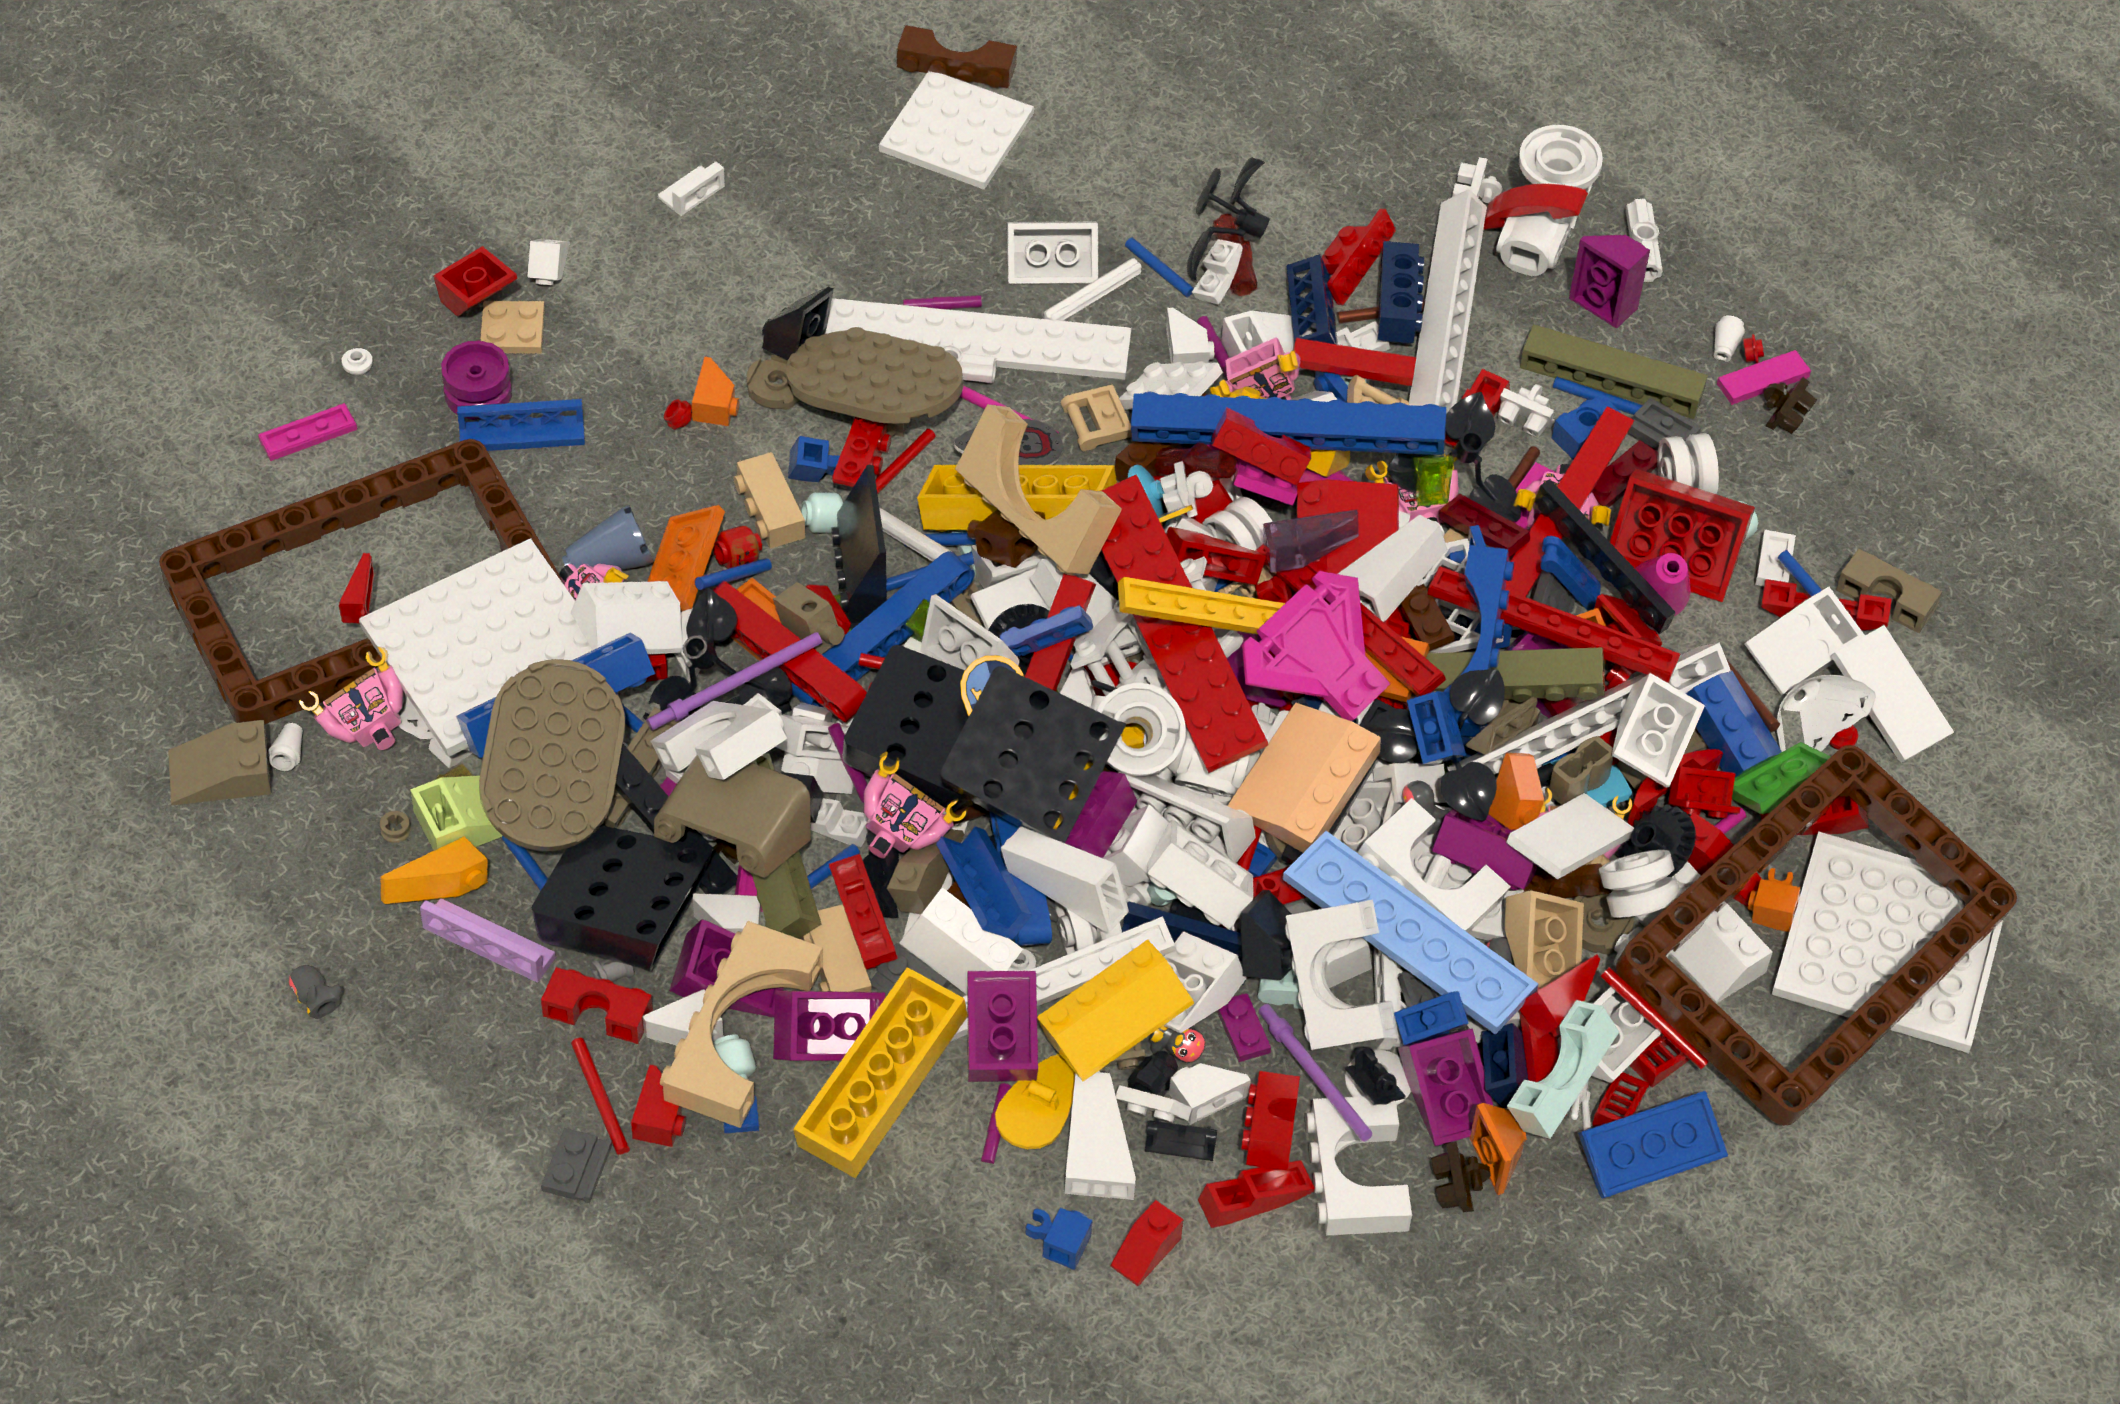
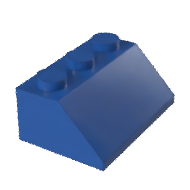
(1732, 724)

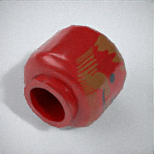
(737, 547)

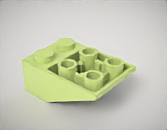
(452, 810)

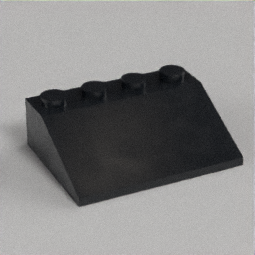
(860, 550)

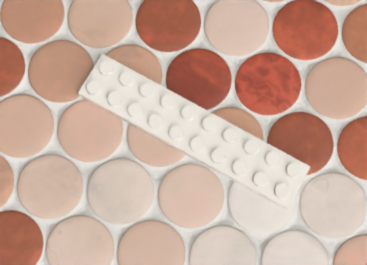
(1011, 339)

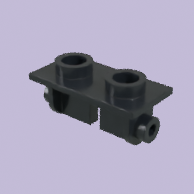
(1373, 1078)
(1180, 1140)

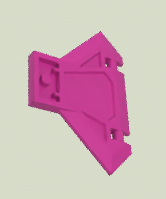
(1271, 486)
(1317, 648)

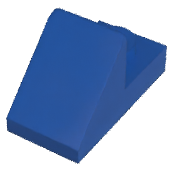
(1431, 1018)

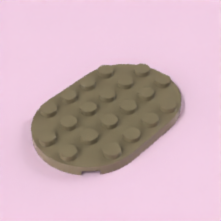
(874, 376)
(552, 755)

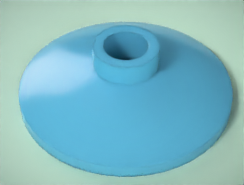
(1152, 488)

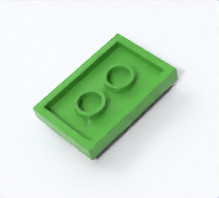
(1777, 778)

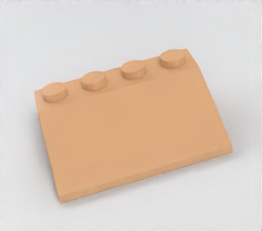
(1306, 775)

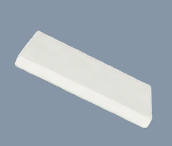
(1902, 704)
(1570, 835)

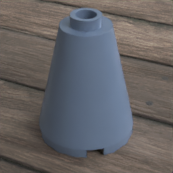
(612, 542)

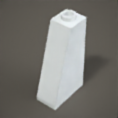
(1397, 565)
(1047, 581)
(1068, 876)
(1098, 1147)

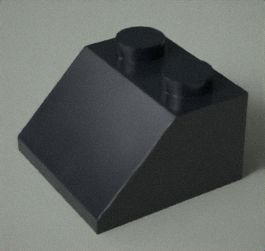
(797, 323)
(1264, 939)

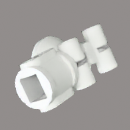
(1548, 157)
(1168, 741)

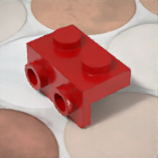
(1703, 789)

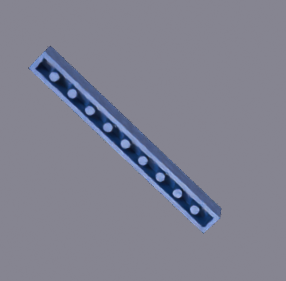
(1310, 422)

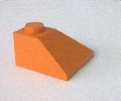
(1497, 1142)

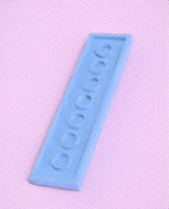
(1414, 932)

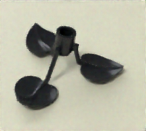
(1247, 219)
(1473, 427)
(713, 621)
(1468, 788)

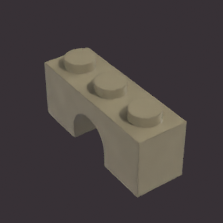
(1869, 575)

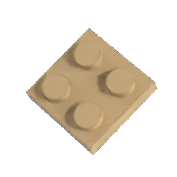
(514, 325)

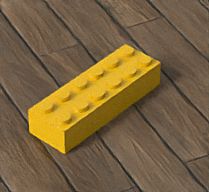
(952, 504)
(880, 1072)

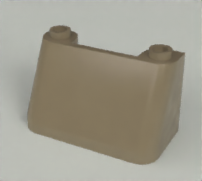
(752, 808)

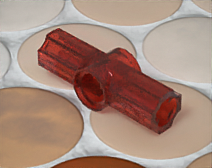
(1245, 279)
(1198, 458)

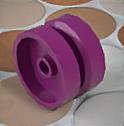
(476, 375)

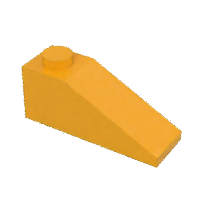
(439, 874)

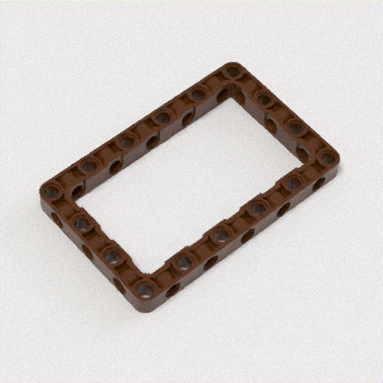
(304, 522)
(1716, 1033)

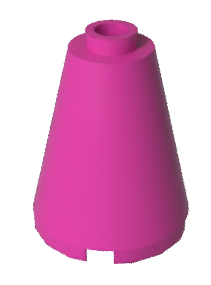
(1669, 578)

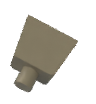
(808, 613)

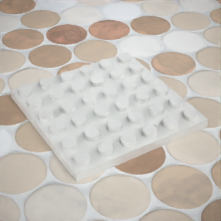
(474, 632)
(1862, 922)

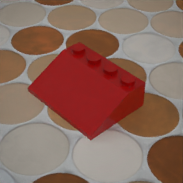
(1376, 509)
(1683, 520)

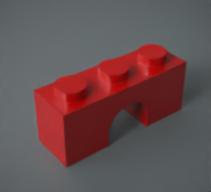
(1278, 456)
(572, 993)
(1270, 1120)

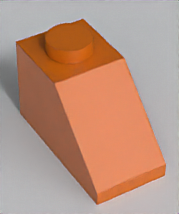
(714, 396)
(1517, 792)

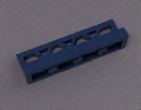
(1318, 298)
(1176, 924)

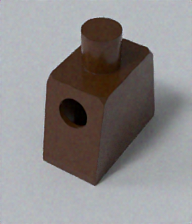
(1001, 540)

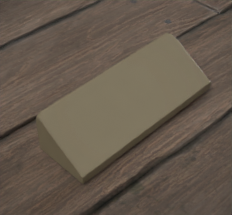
(1504, 728)

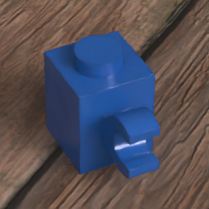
(811, 460)
(1063, 1238)

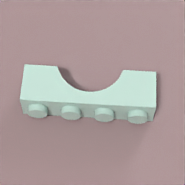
(1584, 1041)

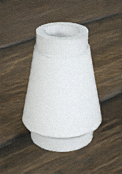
(1727, 337)
(286, 748)

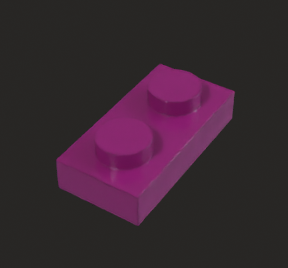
(1244, 1028)

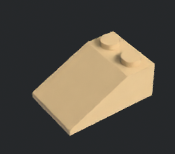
(1544, 934)

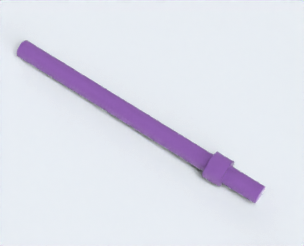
(679, 709)
(1283, 1032)

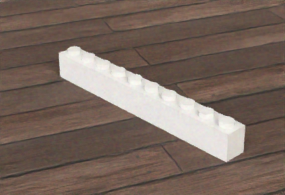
(1448, 301)
(1600, 714)

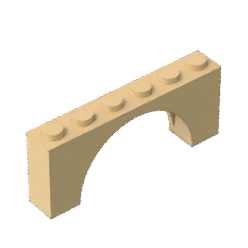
(991, 467)
(757, 961)

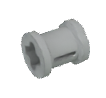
(610, 970)

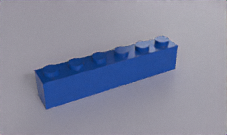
(621, 662)

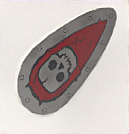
(1038, 446)

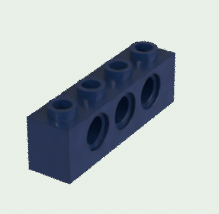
(1399, 292)

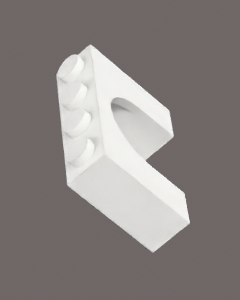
(722, 737)
(1390, 852)
(1327, 1018)
(1347, 1205)

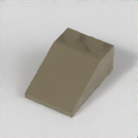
(221, 765)

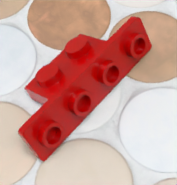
(1354, 253)
(862, 448)

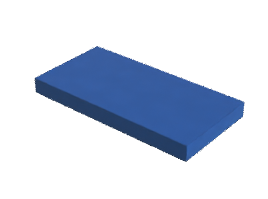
(1653, 1144)

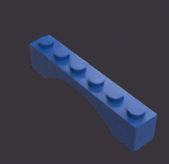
(1486, 581)

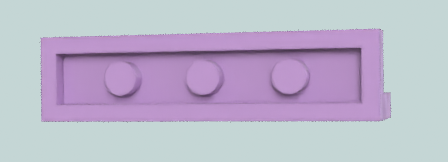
(486, 939)

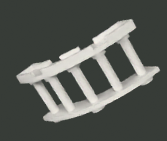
(1102, 636)

